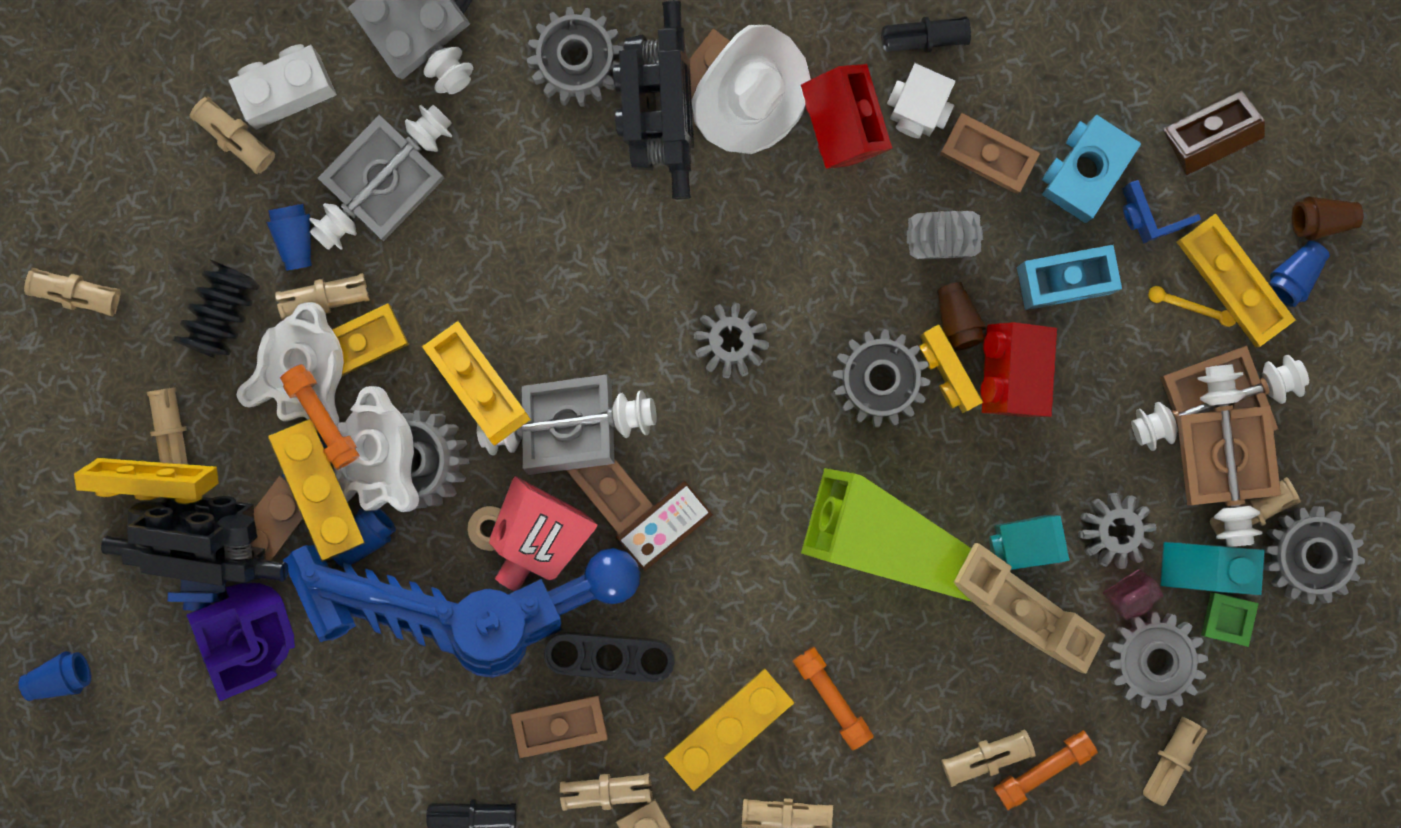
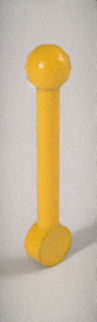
(1158, 294)

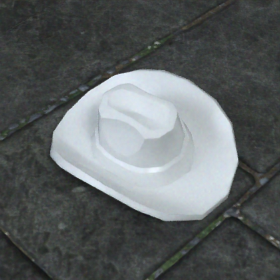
(752, 91)

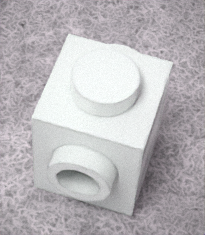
(921, 102)

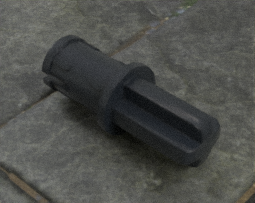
(926, 34)
(471, 815)

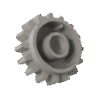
(569, 33)
(905, 378)
(439, 457)
(1337, 559)
(1180, 664)

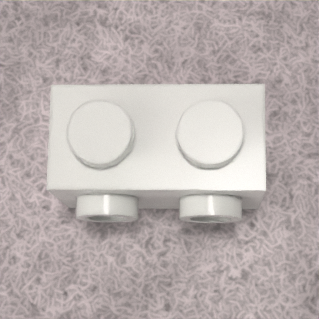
(282, 86)

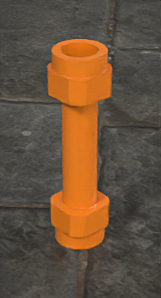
(299, 383)
(854, 729)
(1078, 749)

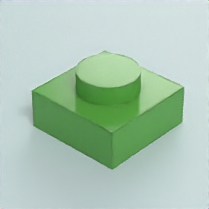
(1229, 619)

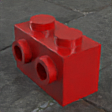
(846, 116)
(1019, 370)

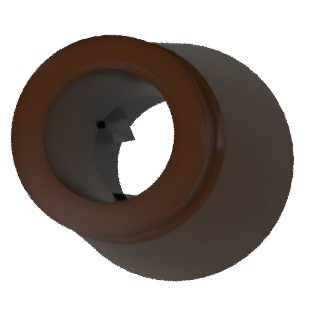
(1324, 217)
(959, 317)

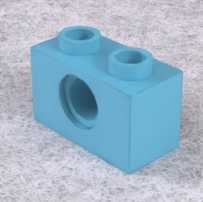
(1110, 152)
(1069, 277)

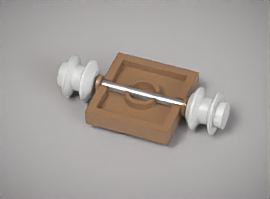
(1185, 391)
(1229, 455)

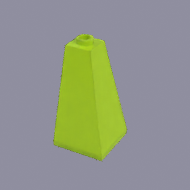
(880, 535)

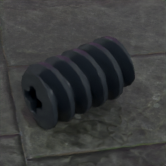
(217, 311)

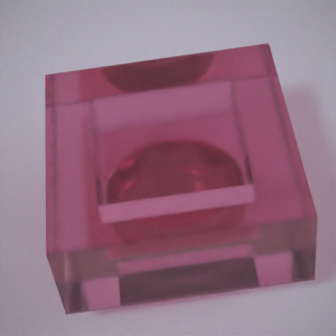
(1133, 594)

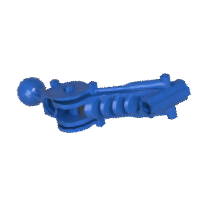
(483, 630)

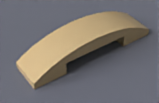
(1027, 612)

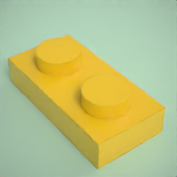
(369, 338)
(957, 387)

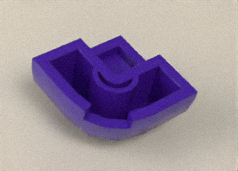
(242, 638)

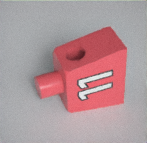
(536, 534)

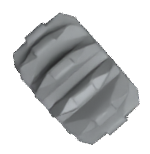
(944, 234)
(716, 341)
(1109, 544)

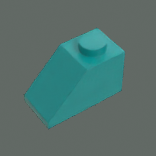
(1030, 542)
(1212, 568)

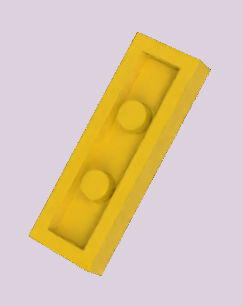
(1236, 281)
(476, 383)
(146, 479)
(316, 490)
(729, 729)

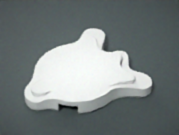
(295, 341)
(385, 454)

